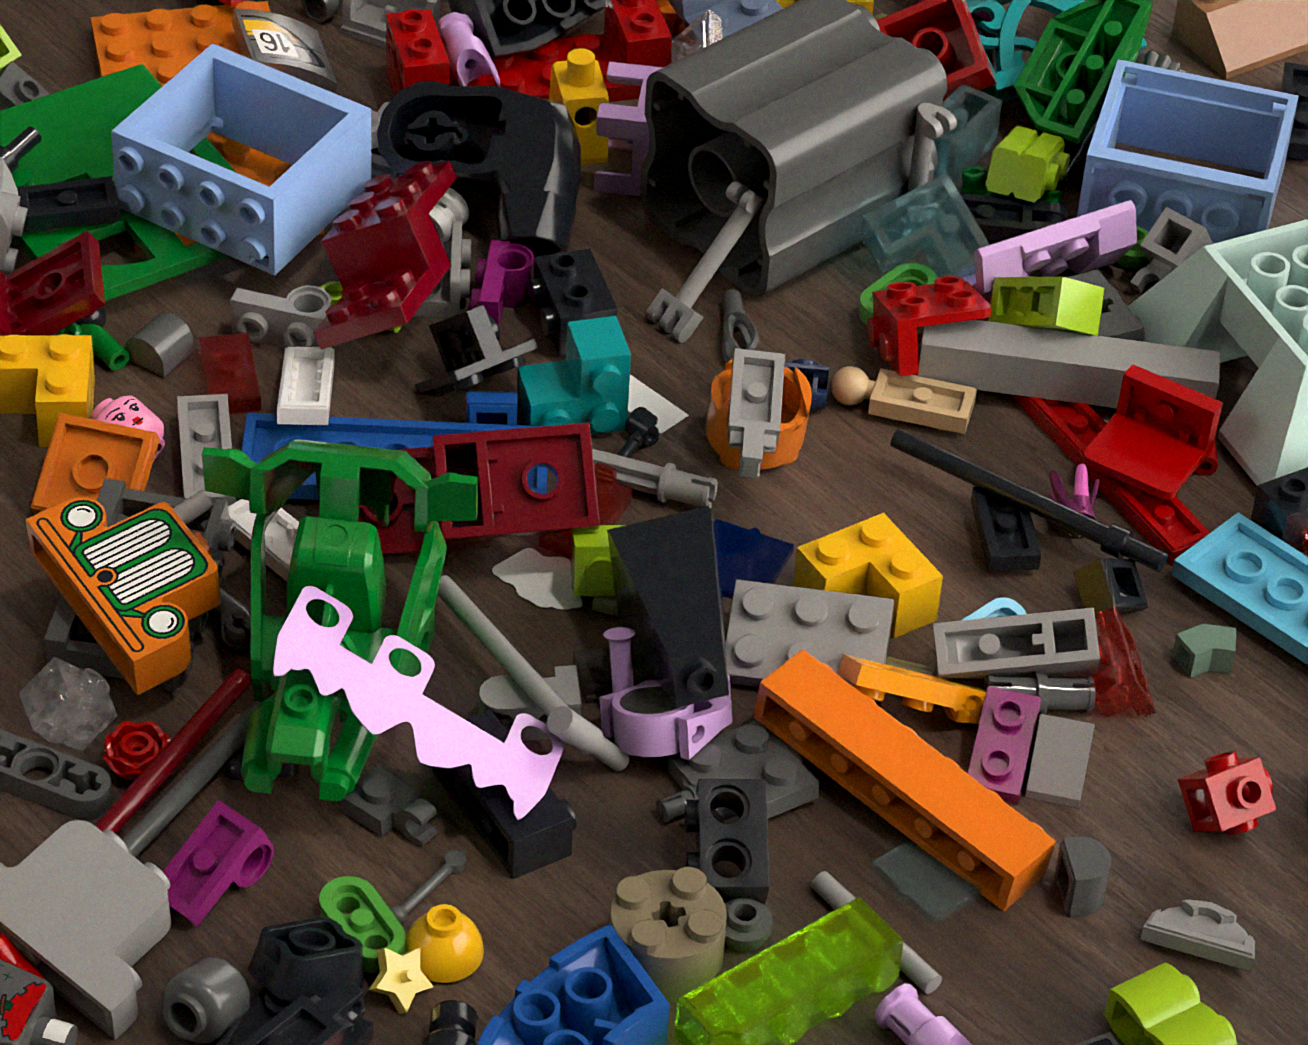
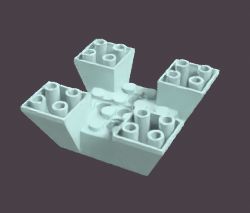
(1244, 302)

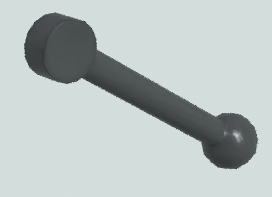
(453, 864)

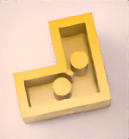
(47, 378)
(874, 562)

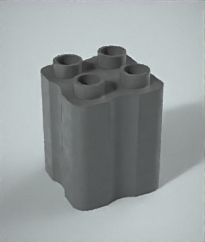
(802, 113)

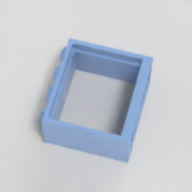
(264, 109)
(1192, 120)

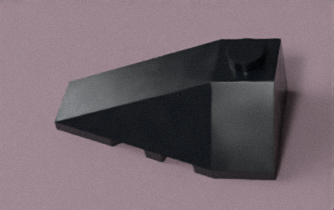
(522, 25)

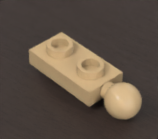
(907, 398)

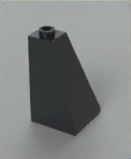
(673, 601)

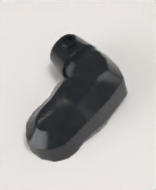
(496, 147)

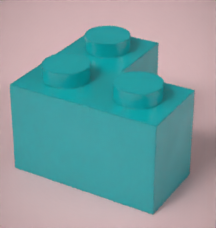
(585, 386)

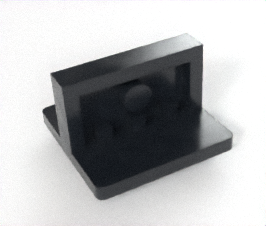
(471, 351)

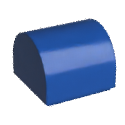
(492, 408)

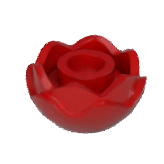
(133, 748)

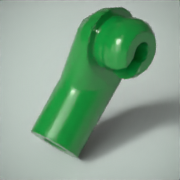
(103, 344)

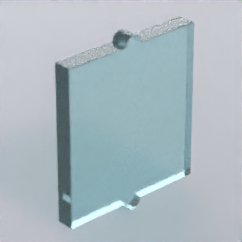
(925, 881)

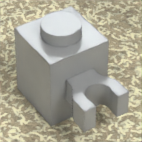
(1169, 245)

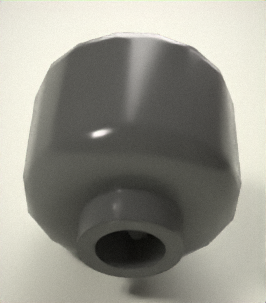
(205, 1000)

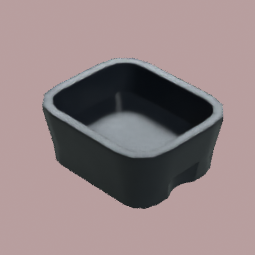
(306, 958)

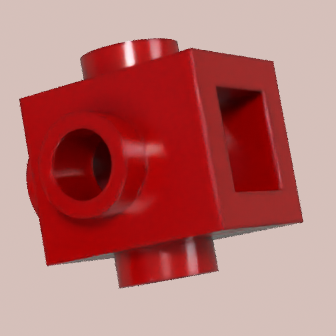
(1228, 794)

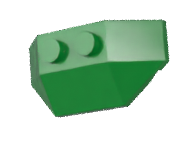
(1075, 62)

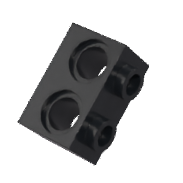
(739, 842)

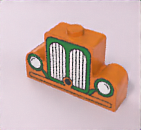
(129, 582)

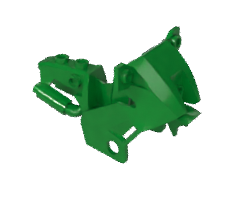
(347, 564)

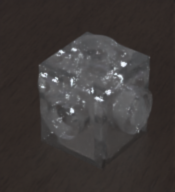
(68, 704)

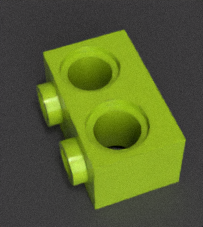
(1047, 303)

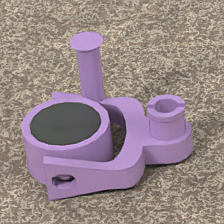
(646, 718)

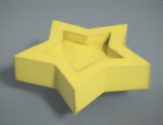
(400, 977)

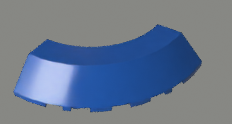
(585, 997)

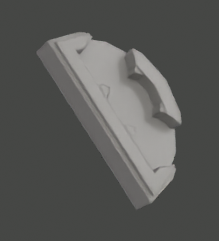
(1202, 931)

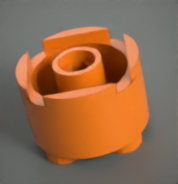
(794, 419)

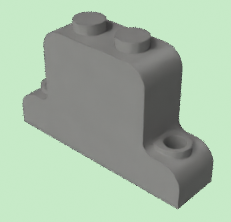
(85, 918)

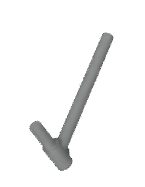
(561, 719)

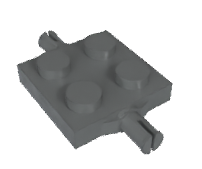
(743, 754)

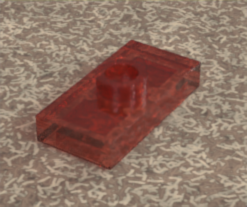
(231, 370)

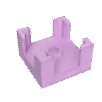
(625, 129)

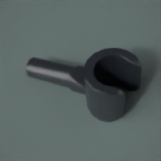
(642, 429)

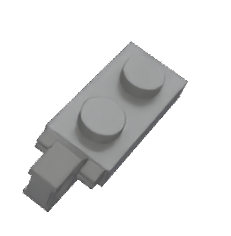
(755, 406)

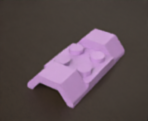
(1074, 244)

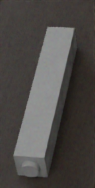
(1054, 361)

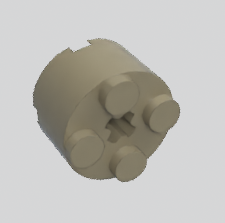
(672, 927)

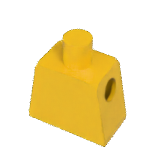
(582, 89)

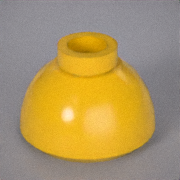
(447, 943)

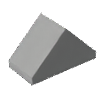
(1060, 760)

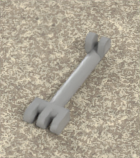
(930, 124)
(675, 312)

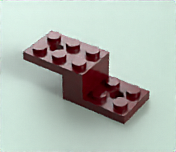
(385, 253)
(53, 289)
(504, 497)

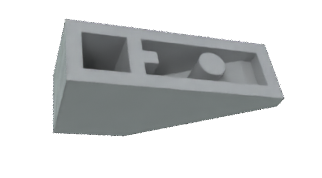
(1017, 645)

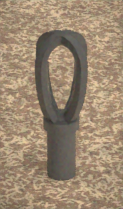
(736, 320)

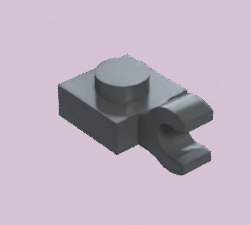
(387, 802)

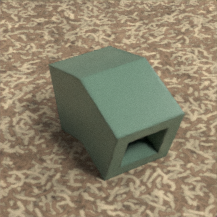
(1205, 649)

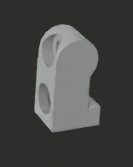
(508, 699)

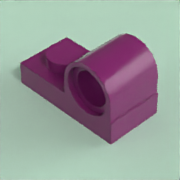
(216, 854)

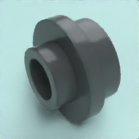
(747, 924)

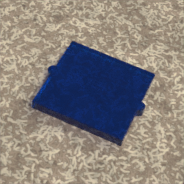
(747, 556)

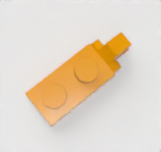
(918, 689)

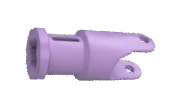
(464, 50)
(913, 1021)

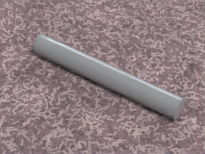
(911, 964)

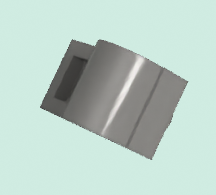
(278, 319)

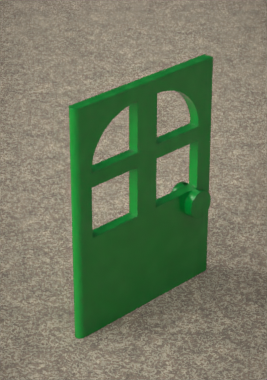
(78, 146)

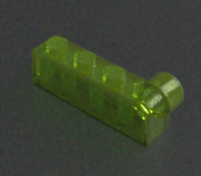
(794, 982)

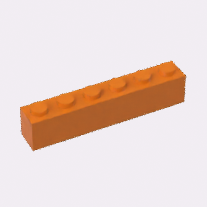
(904, 779)

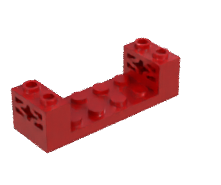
(632, 35)

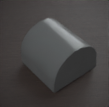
(161, 344)
(1082, 875)

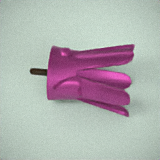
(1080, 499)

